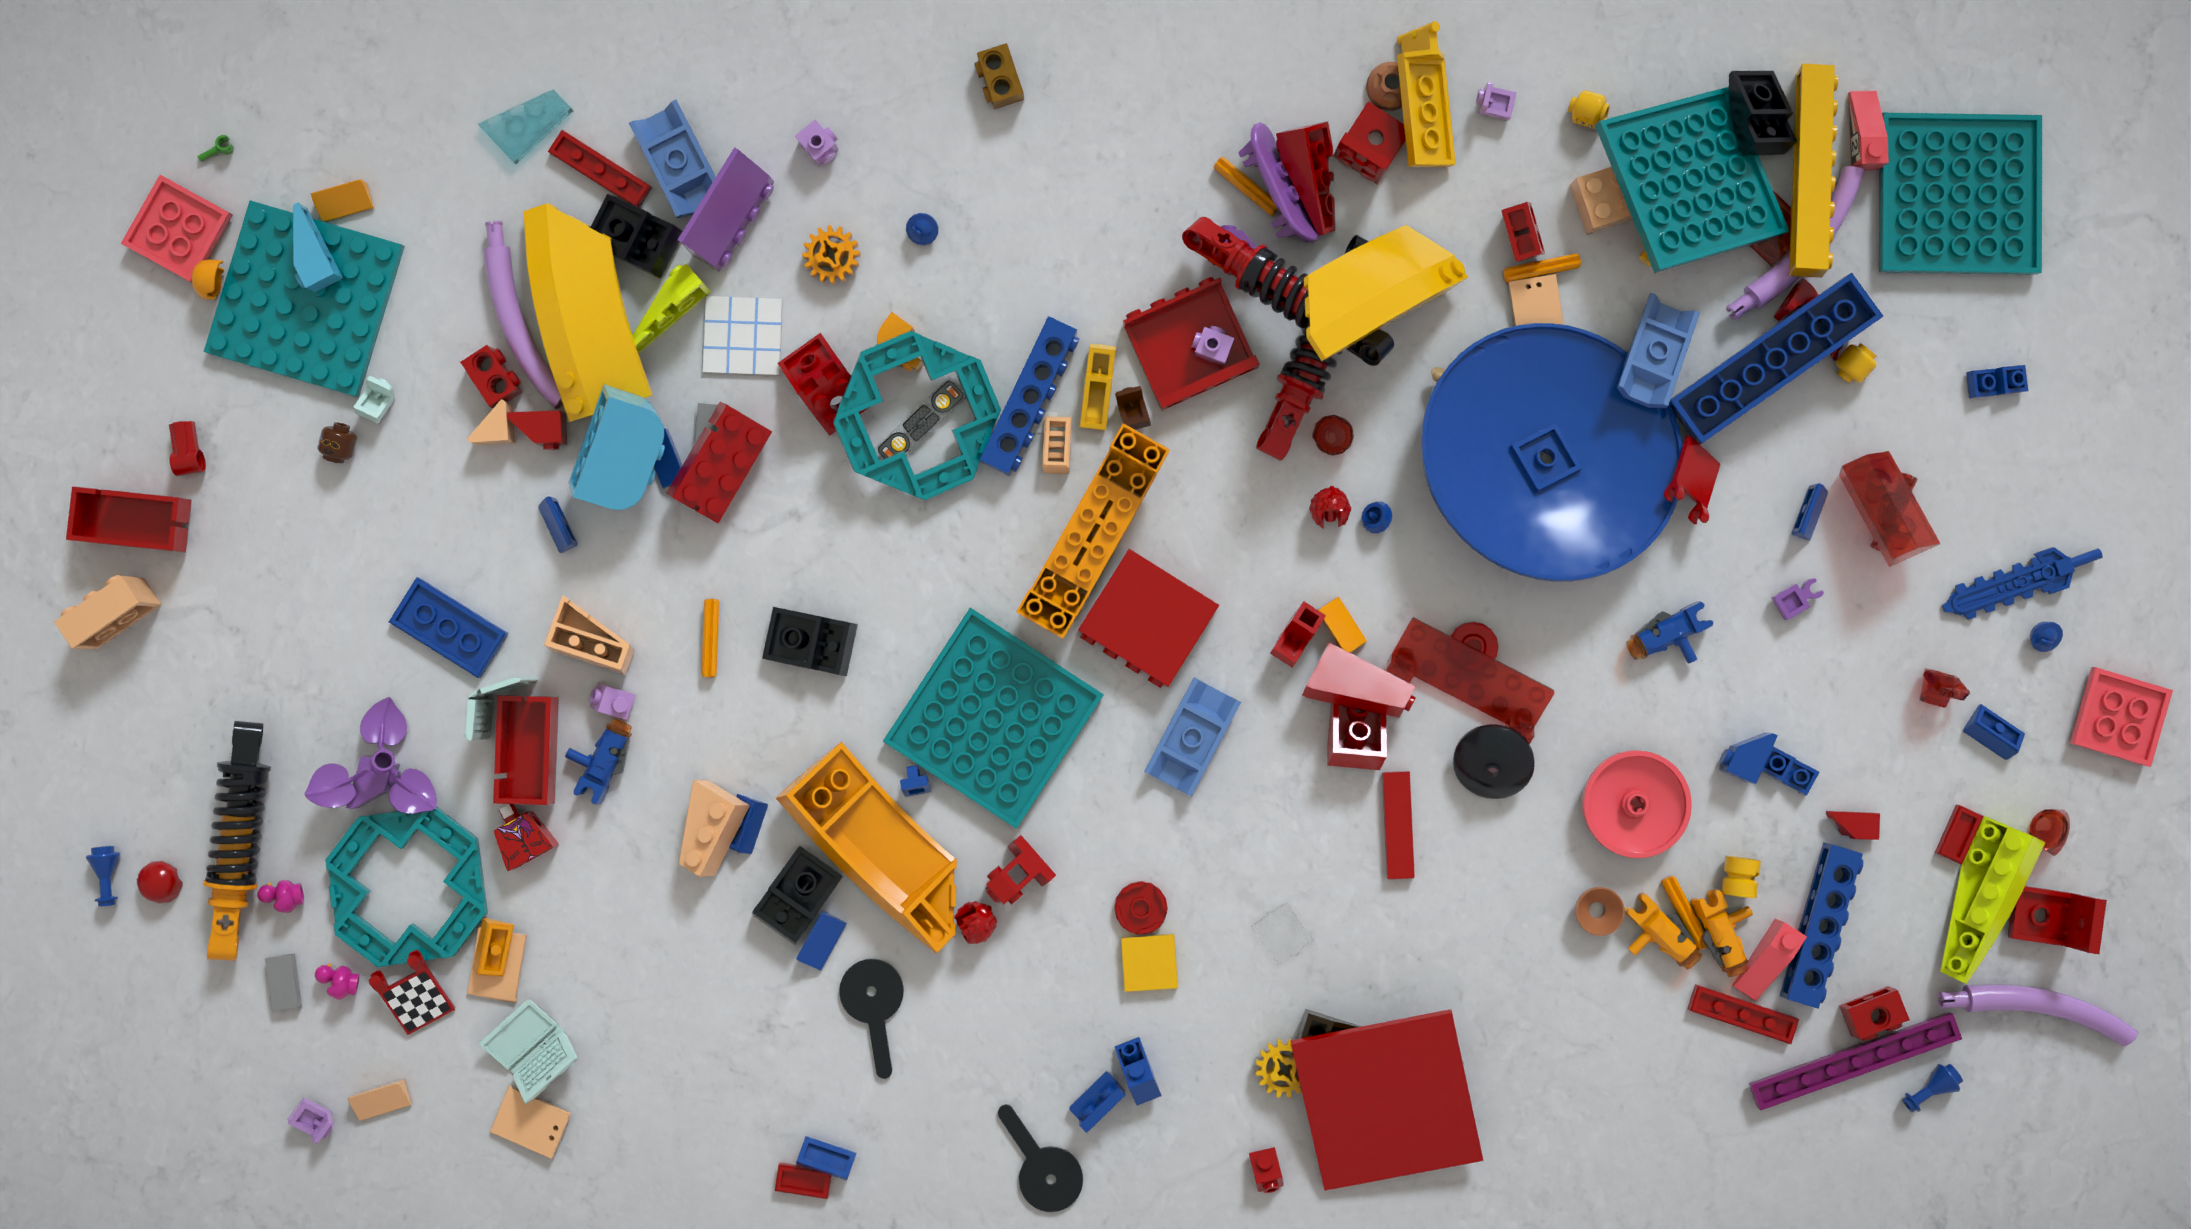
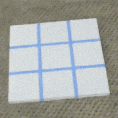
(742, 335)

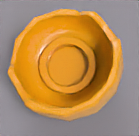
(207, 278)

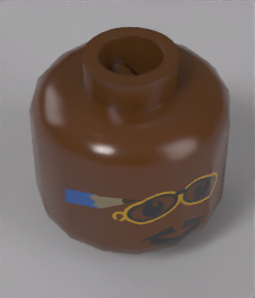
(337, 443)

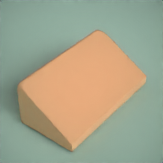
(380, 1100)

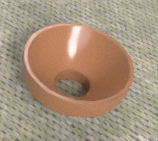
(1377, 91)
(1612, 915)

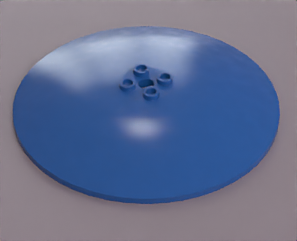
(1556, 395)

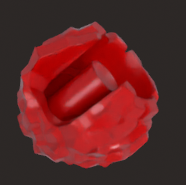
(1330, 504)
(976, 922)

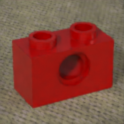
(1858, 1013)

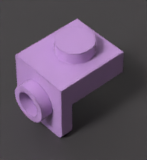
(1495, 102)
(611, 701)
(312, 1119)

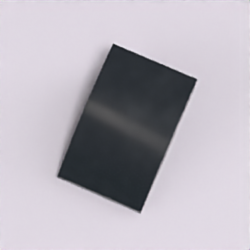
(1760, 113)
(637, 235)
(809, 641)
(797, 895)

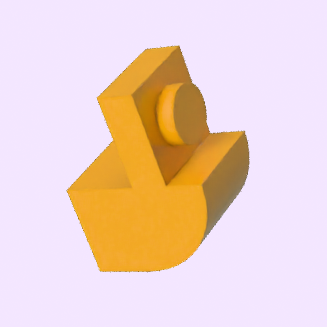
(893, 327)

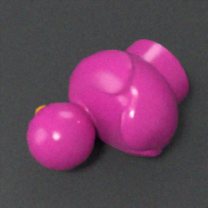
(285, 893)
(343, 980)

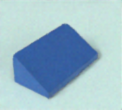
(670, 462)
(1810, 511)
(557, 524)
(1994, 732)
(749, 829)
(821, 940)

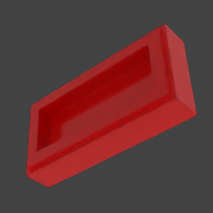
(1959, 834)
(802, 1181)

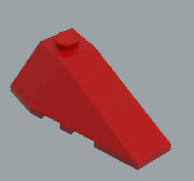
(1306, 159)

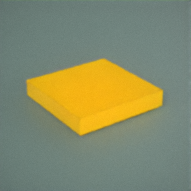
(1149, 962)

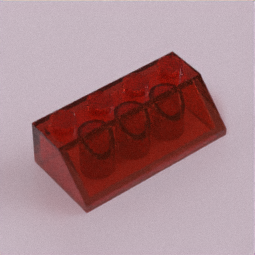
(1888, 507)

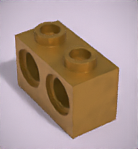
(1004, 75)

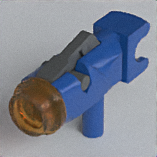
(1668, 630)
(605, 762)

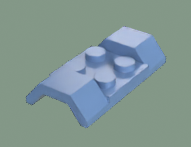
(675, 158)
(1656, 354)
(1192, 736)

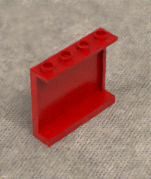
(1165, 340)
(1147, 619)

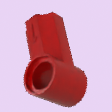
(186, 454)

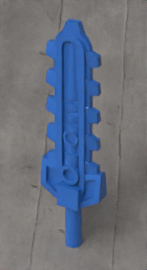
(2048, 571)

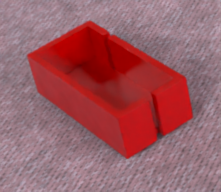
(719, 462)
(128, 519)
(526, 749)

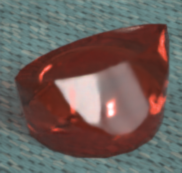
(2052, 828)

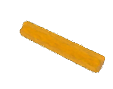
(1245, 185)
(1542, 267)
(710, 638)
(1684, 909)

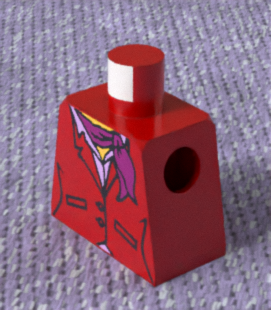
(522, 837)

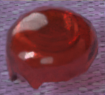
(1333, 434)

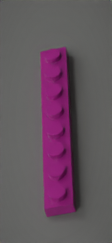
(1855, 1061)

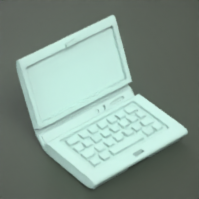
(481, 709)
(530, 1048)

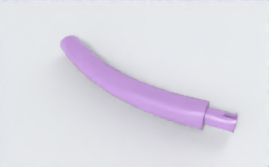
(1778, 279)
(510, 317)
(2037, 1000)

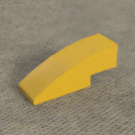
(1097, 386)

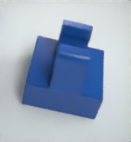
(915, 783)

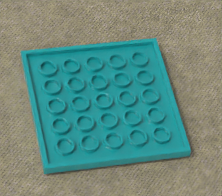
(1689, 180)
(1961, 194)
(290, 330)
(993, 718)

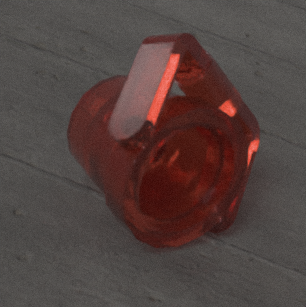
(1941, 687)

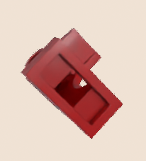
(1000, 884)

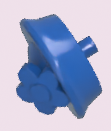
(922, 229)
(1376, 517)
(2046, 636)

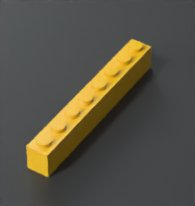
(1813, 171)

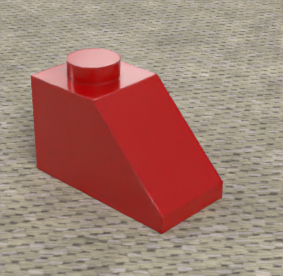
(542, 427)

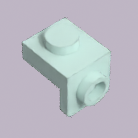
(375, 399)

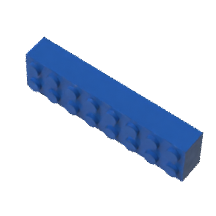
(1775, 358)

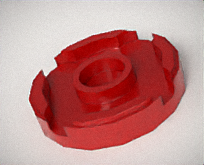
(1140, 907)

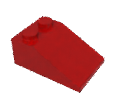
(1356, 738)

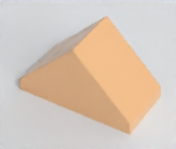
(495, 427)

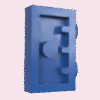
(1097, 1101)

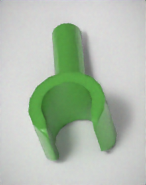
(217, 149)

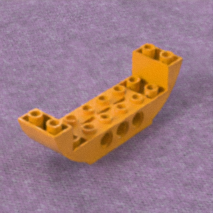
(1093, 531)

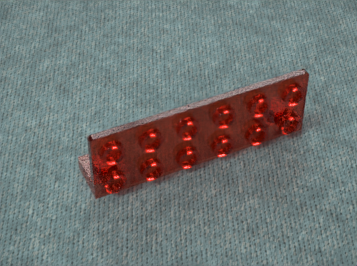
(1469, 676)

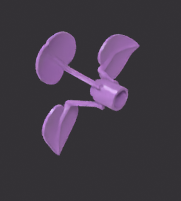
(382, 725)

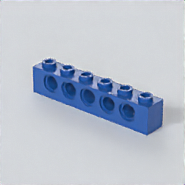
(1052, 332)
(1815, 911)

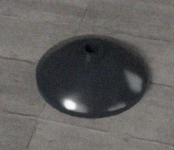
(1493, 748)

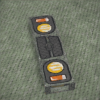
(922, 420)

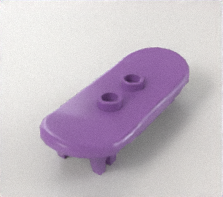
(1284, 195)

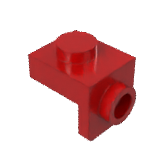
(1266, 1170)

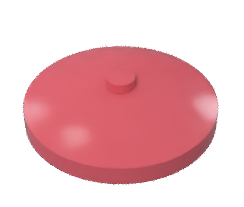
(1636, 804)

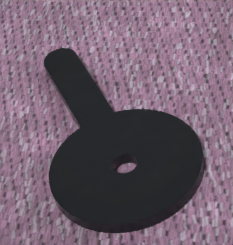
(874, 1008)
(1040, 1164)

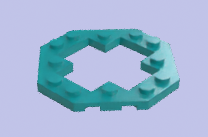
(863, 393)
(348, 893)

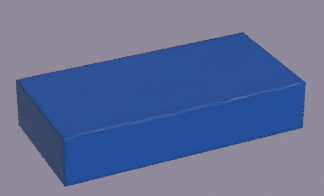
(826, 1158)

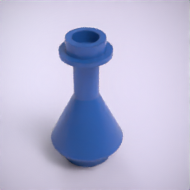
(103, 864)
(1943, 1080)

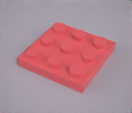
(176, 228)
(2121, 716)

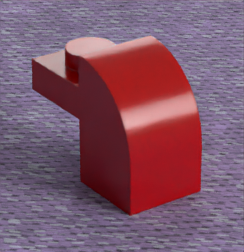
(1297, 634)

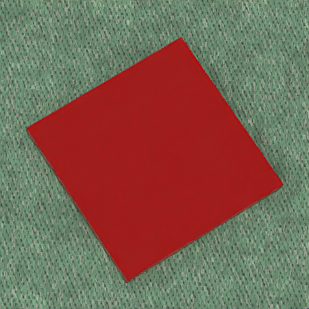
(1387, 1100)

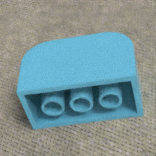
(618, 451)

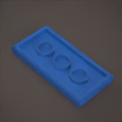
(448, 627)

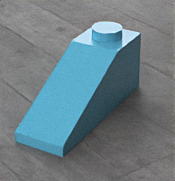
(310, 254)

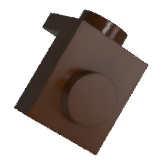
(1132, 407)

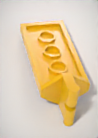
(1425, 99)

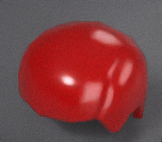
(159, 882)

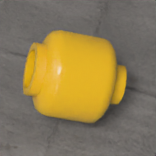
(1588, 109)
(1856, 363)

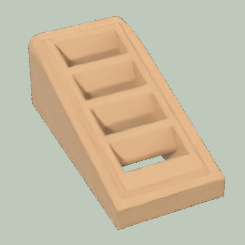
(1052, 466)

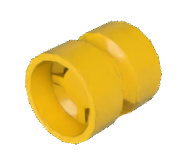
(1741, 877)

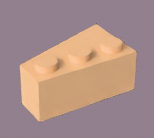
(586, 639)
(710, 827)

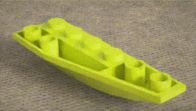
(1987, 893)

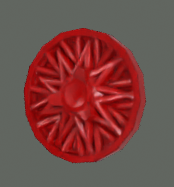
(1477, 636)

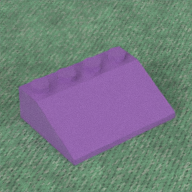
(726, 210)

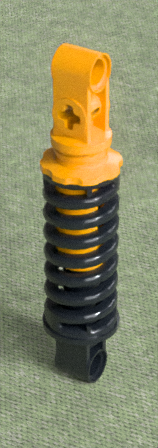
(234, 863)

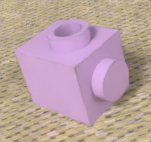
(818, 143)
(1213, 345)

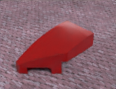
(1857, 824)

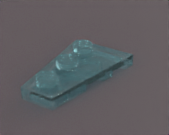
(527, 124)

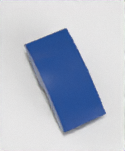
(1997, 381)
(1790, 771)

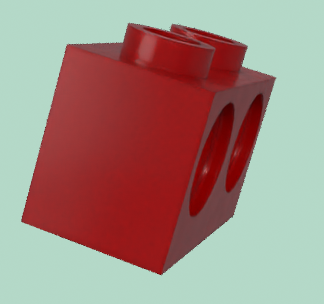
(1523, 231)
(487, 380)

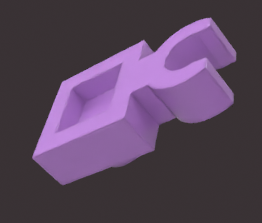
(1794, 600)

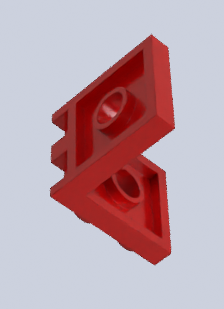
(1362, 156)
(817, 381)
(2069, 919)

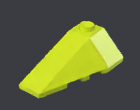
(673, 301)

